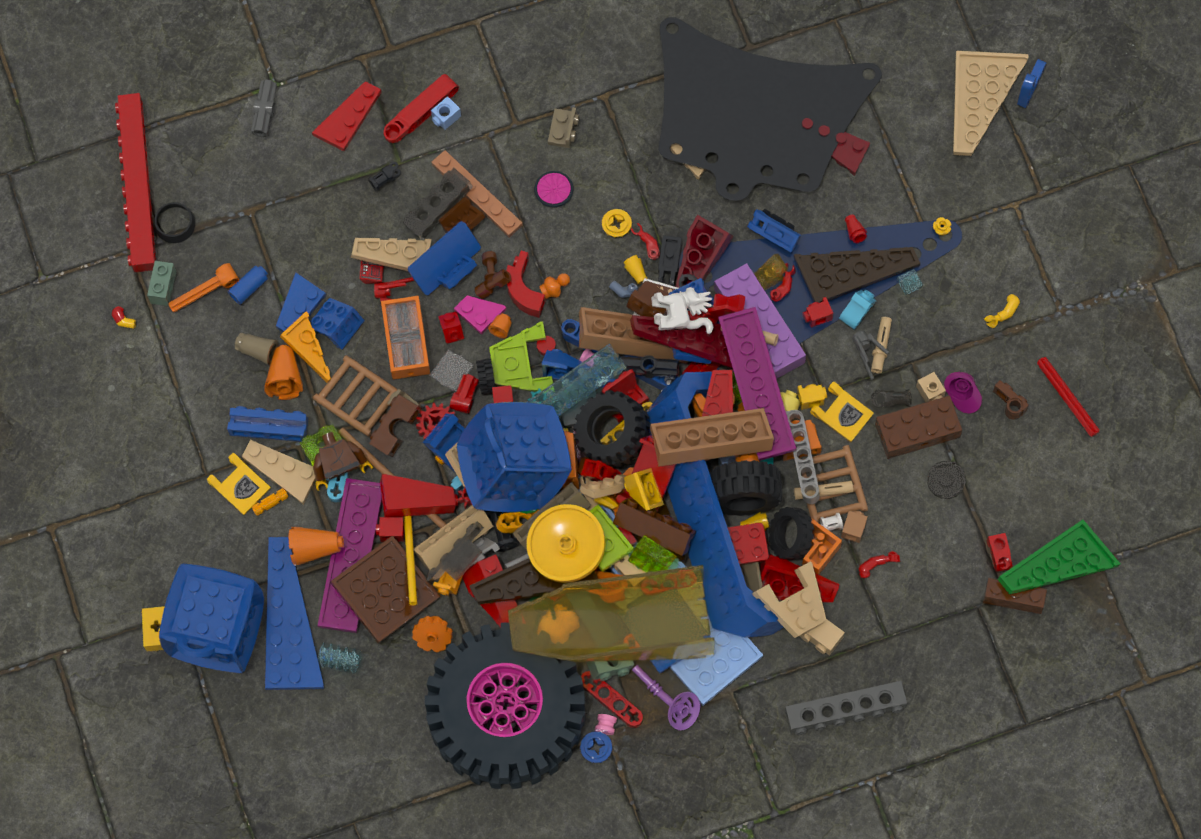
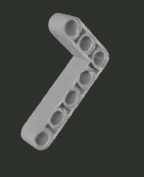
(803, 465)

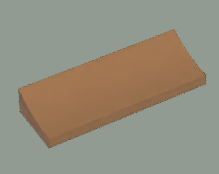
(605, 327)
(711, 437)

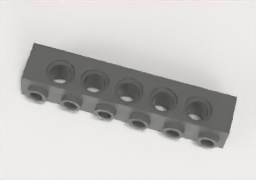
(893, 691)

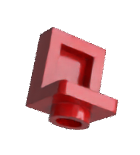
(451, 327)

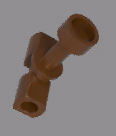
(492, 278)

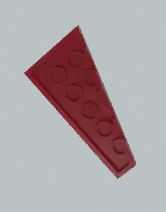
(692, 341)

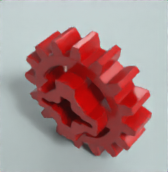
(431, 418)

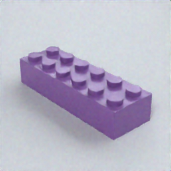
(787, 352)

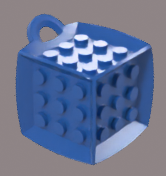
(513, 456)
(211, 618)

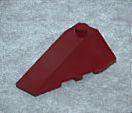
(702, 249)

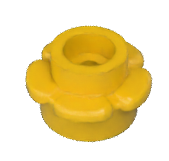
(942, 230)

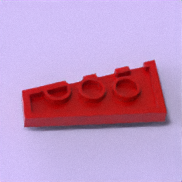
(345, 121)

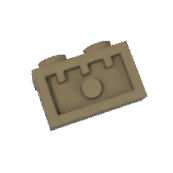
(562, 127)

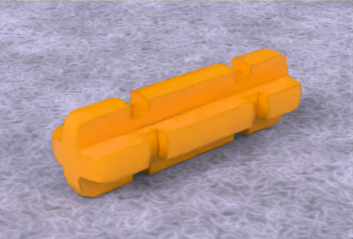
(269, 501)

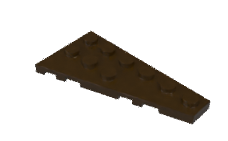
(848, 271)
(516, 583)

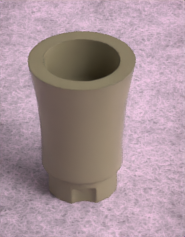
(256, 347)

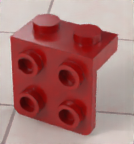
(626, 384)
(749, 543)

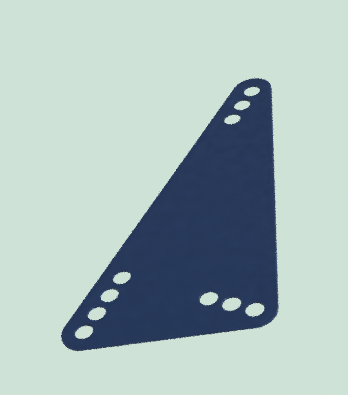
(792, 305)

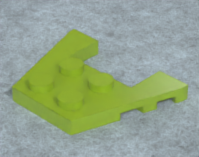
(512, 364)

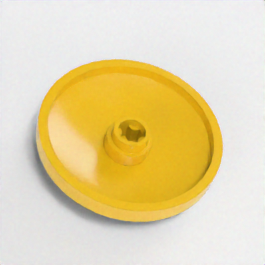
(566, 543)

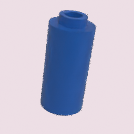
(248, 284)

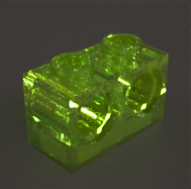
(651, 556)

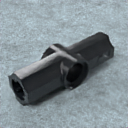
(661, 367)

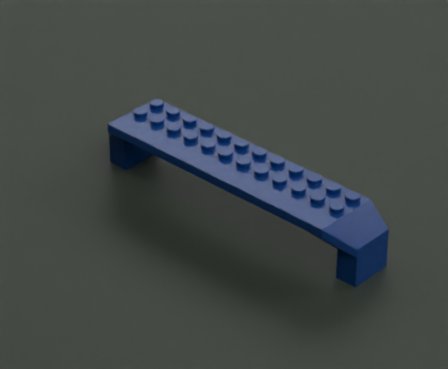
(695, 502)

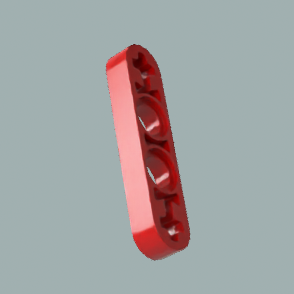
(611, 699)

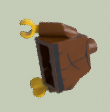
(337, 459)

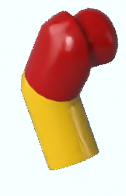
(121, 320)

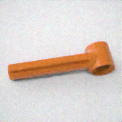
(224, 277)

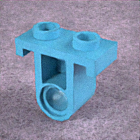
(857, 308)

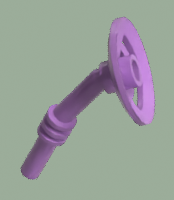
(674, 707)

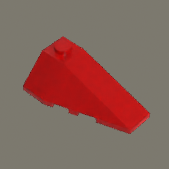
(480, 571)

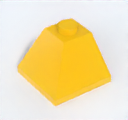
(644, 489)

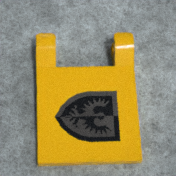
(845, 415)
(241, 487)

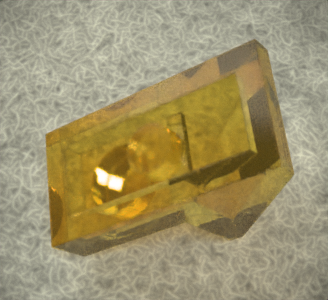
(771, 272)

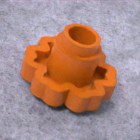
(432, 634)

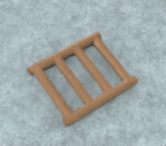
(336, 408)
(857, 488)

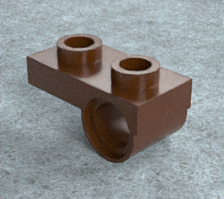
(1006, 393)

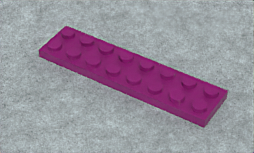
(756, 376)
(357, 525)

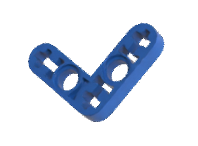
(1030, 83)

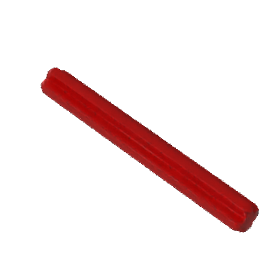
(1068, 396)

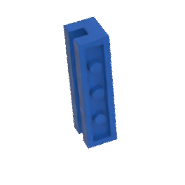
(267, 424)

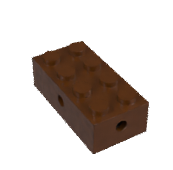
(918, 427)

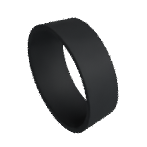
(178, 237)

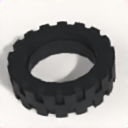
(803, 538)

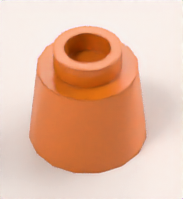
(500, 326)

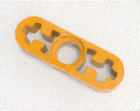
(509, 517)

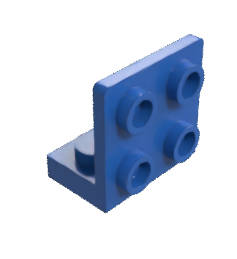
(337, 322)

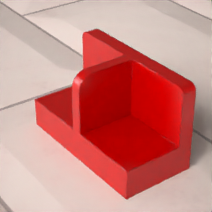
(726, 305)

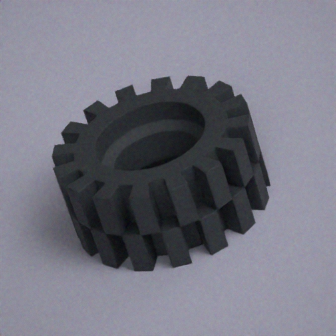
(485, 375)

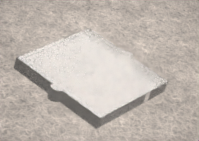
(451, 370)

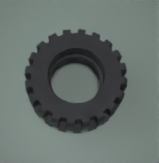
(594, 415)
(747, 487)

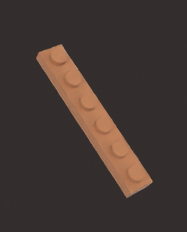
(480, 196)

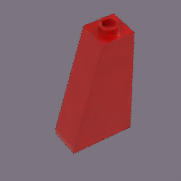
(415, 497)

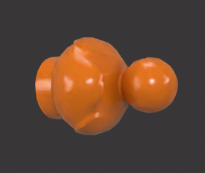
(552, 287)

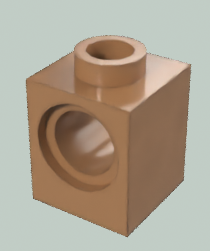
(854, 526)

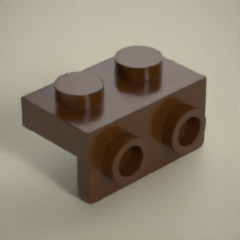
(463, 212)

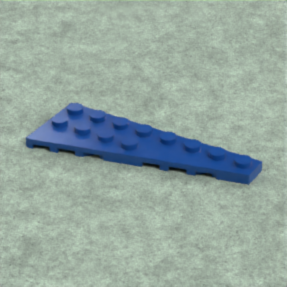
(289, 640)

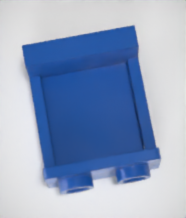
(444, 437)

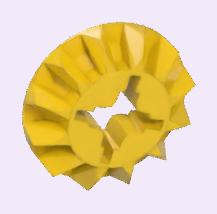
(620, 216)

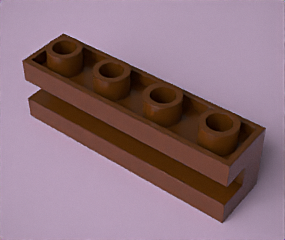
(655, 526)

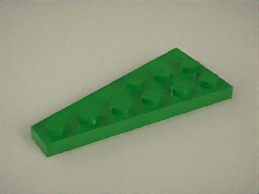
(1066, 557)

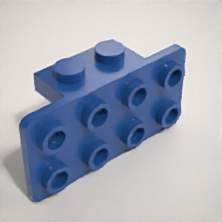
(446, 260)

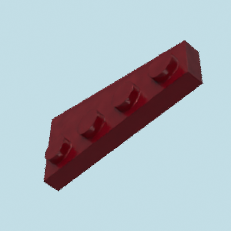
(849, 150)

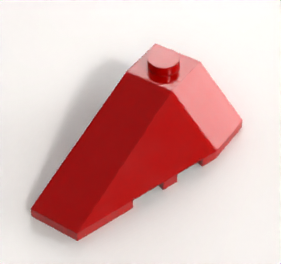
(784, 581)

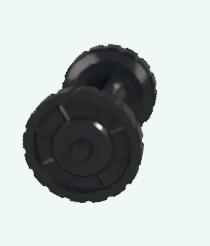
(505, 540)

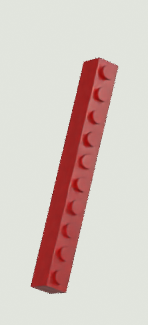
(137, 184)

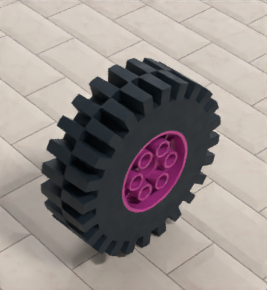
(498, 753)

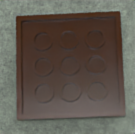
(379, 590)

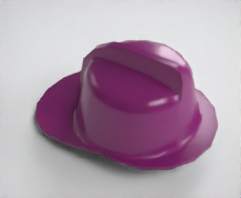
(963, 392)

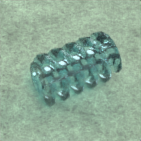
(339, 658)

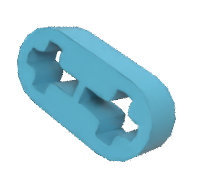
(332, 487)

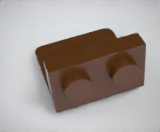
(641, 301)

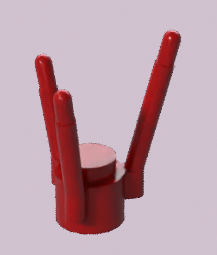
(383, 289)

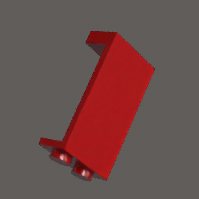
(646, 460)

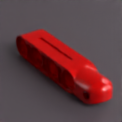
(419, 109)

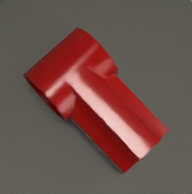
(463, 398)

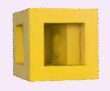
(811, 396)

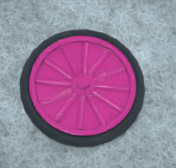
(553, 189)

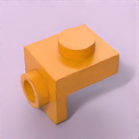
(447, 585)

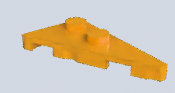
(302, 340)

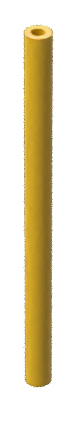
(410, 560)

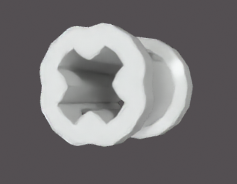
(832, 522)

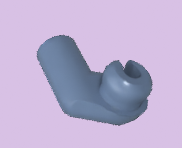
(621, 291)

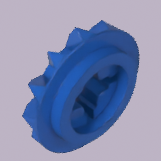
(601, 739)

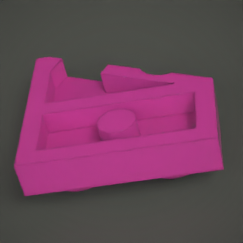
(479, 312)

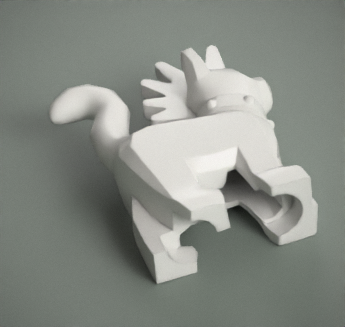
(677, 313)

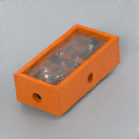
(405, 337)

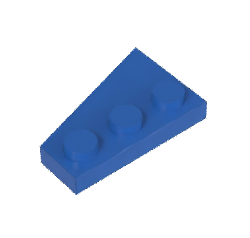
(300, 299)

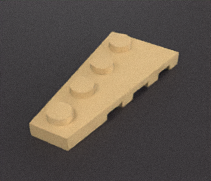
(390, 252)
(287, 472)

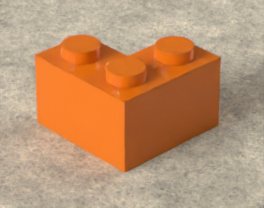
(823, 547)

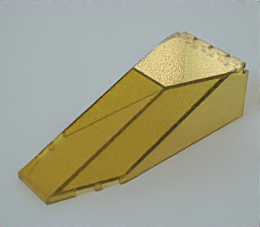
(618, 619)

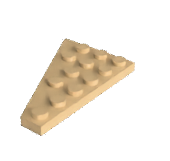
(980, 90)

